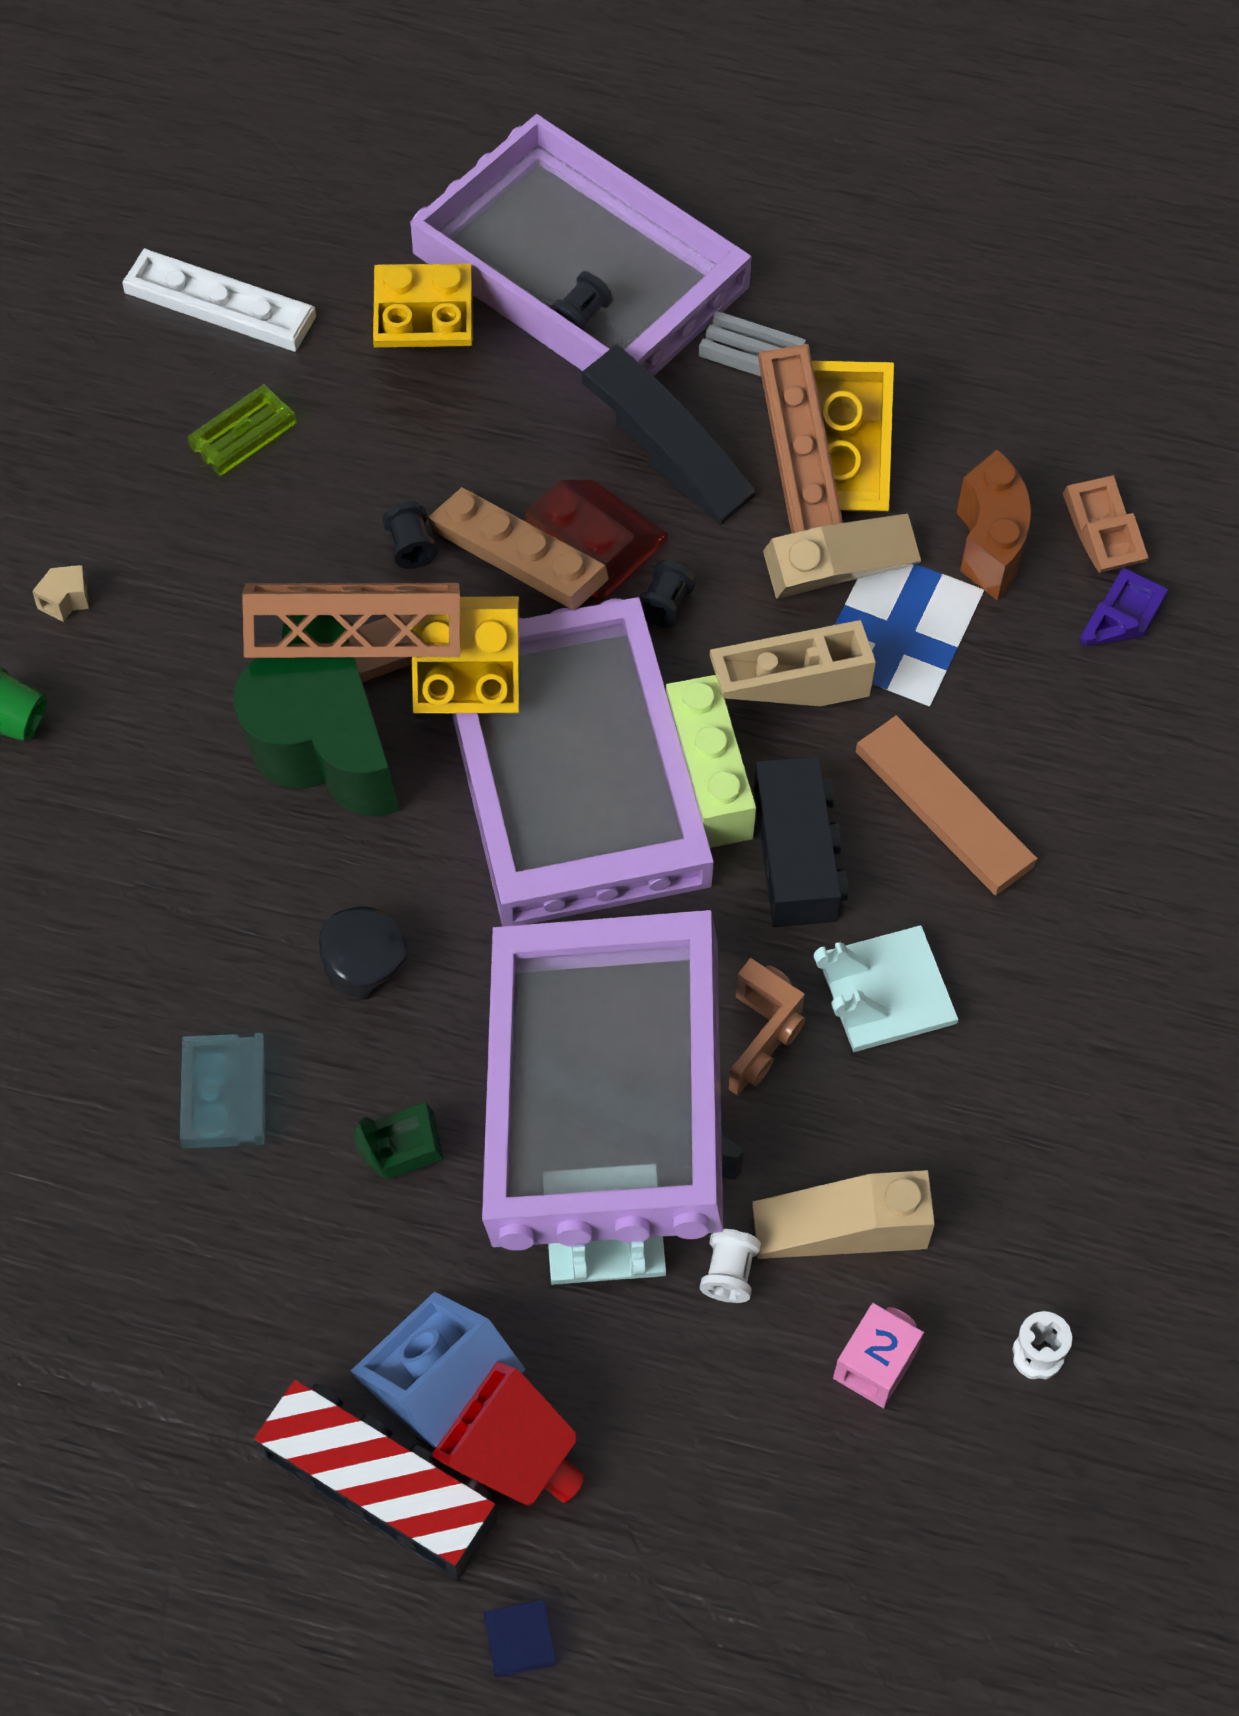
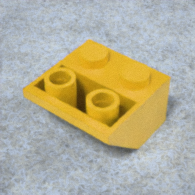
(423, 305)
(488, 665)

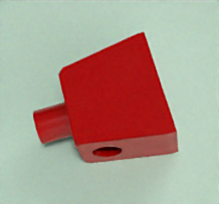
(512, 1440)

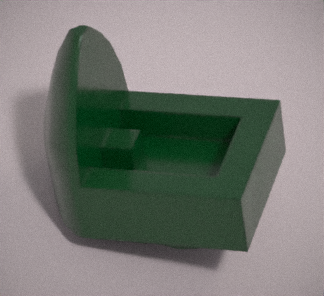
(399, 1141)

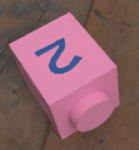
(878, 1353)

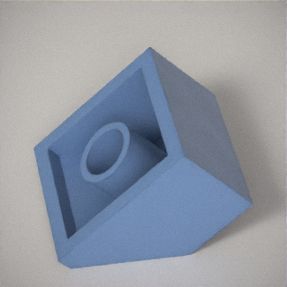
(433, 1365)

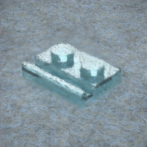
(222, 1090)

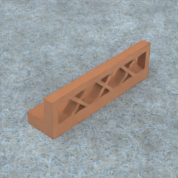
(351, 599)

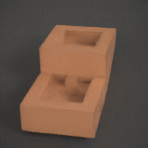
(1103, 525)

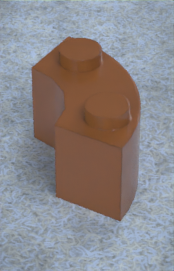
(998, 518)

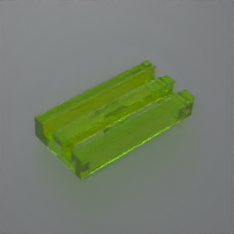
(247, 433)

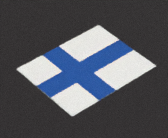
(912, 626)

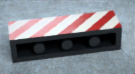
(377, 1478)

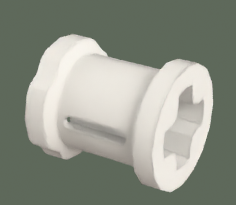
(730, 1266)
(1035, 1330)

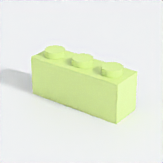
(713, 760)

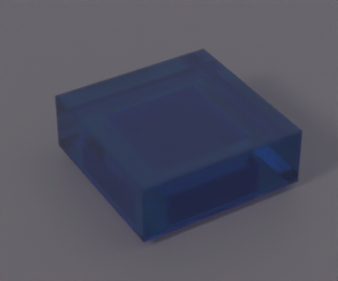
(519, 1639)

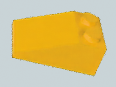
(858, 430)

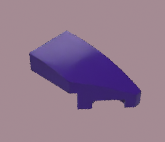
(1125, 611)

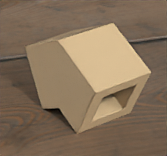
(62, 591)

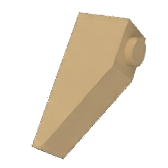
(839, 553)
(799, 667)
(847, 1217)

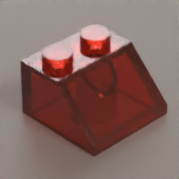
(598, 526)

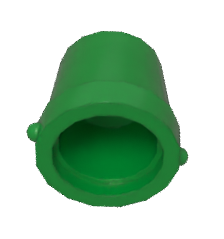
(20, 708)

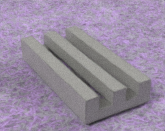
(743, 335)

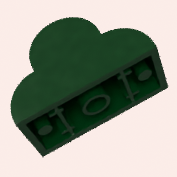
(314, 724)

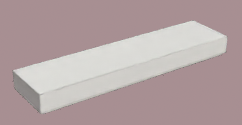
(219, 300)

